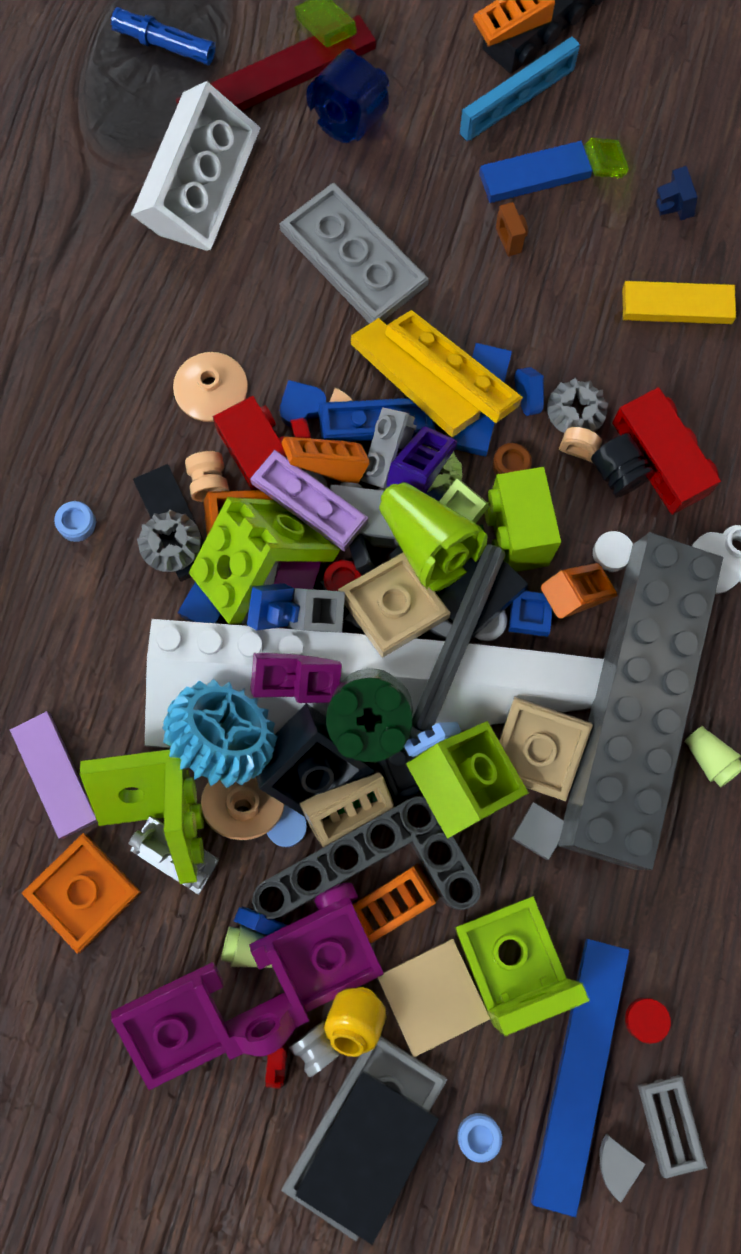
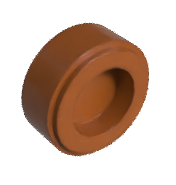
(511, 458)

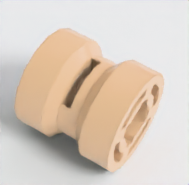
(206, 474)

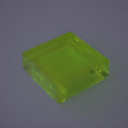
(606, 157)

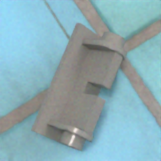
(391, 433)
(152, 846)

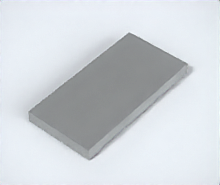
(353, 254)
(392, 1067)

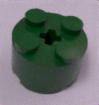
(353, 732)

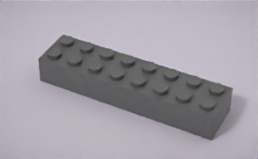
(641, 703)

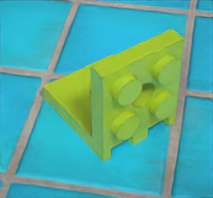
(250, 540)
(161, 793)
(531, 987)

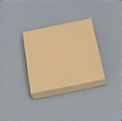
(393, 605)
(544, 746)
(433, 997)

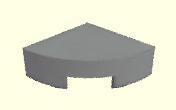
(618, 1167)

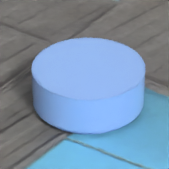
(75, 521)
(289, 830)
(479, 1137)

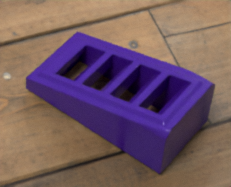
(420, 464)

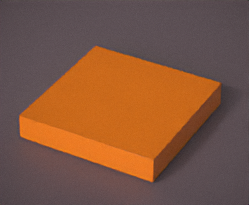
(81, 893)

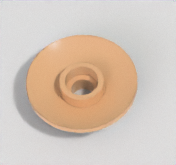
(204, 400)
(220, 810)

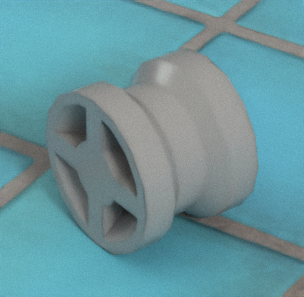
(314, 1049)

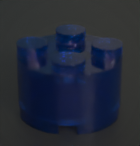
(348, 96)

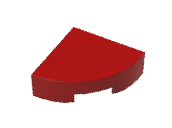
(276, 1068)

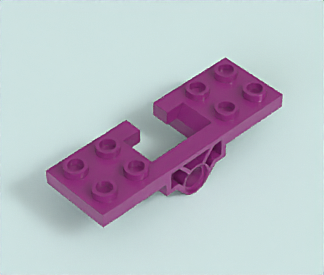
(183, 1028)

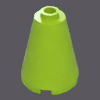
(431, 535)

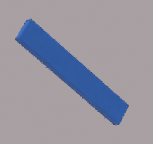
(580, 1080)

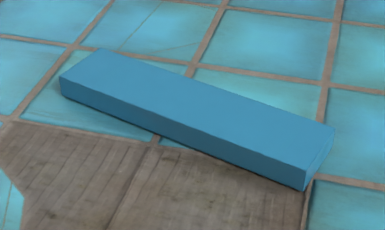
(519, 89)

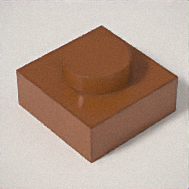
(511, 228)

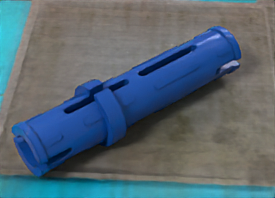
(161, 35)

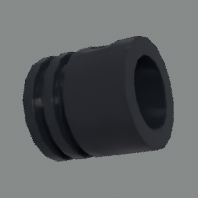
(622, 465)

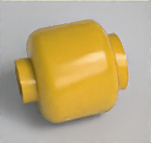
(355, 1021)

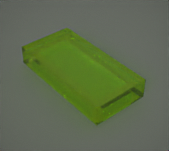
(325, 21)

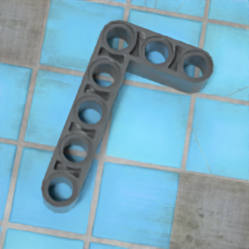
(369, 855)

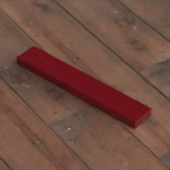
(288, 68)

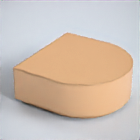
(580, 443)

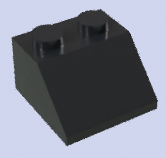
(307, 762)

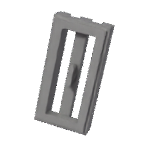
(661, 1087)

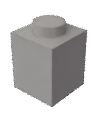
(318, 610)

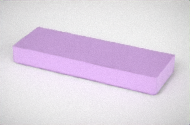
(309, 500)
(54, 775)

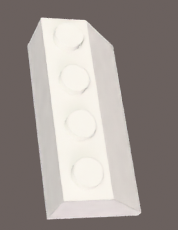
(196, 168)

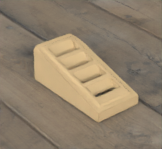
(342, 797)

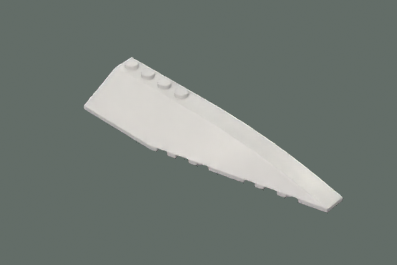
(480, 692)

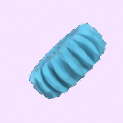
(219, 733)

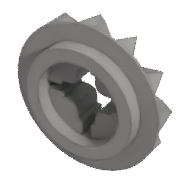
(565, 417)
(172, 557)

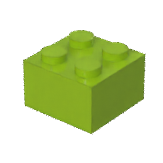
(523, 518)
(466, 778)

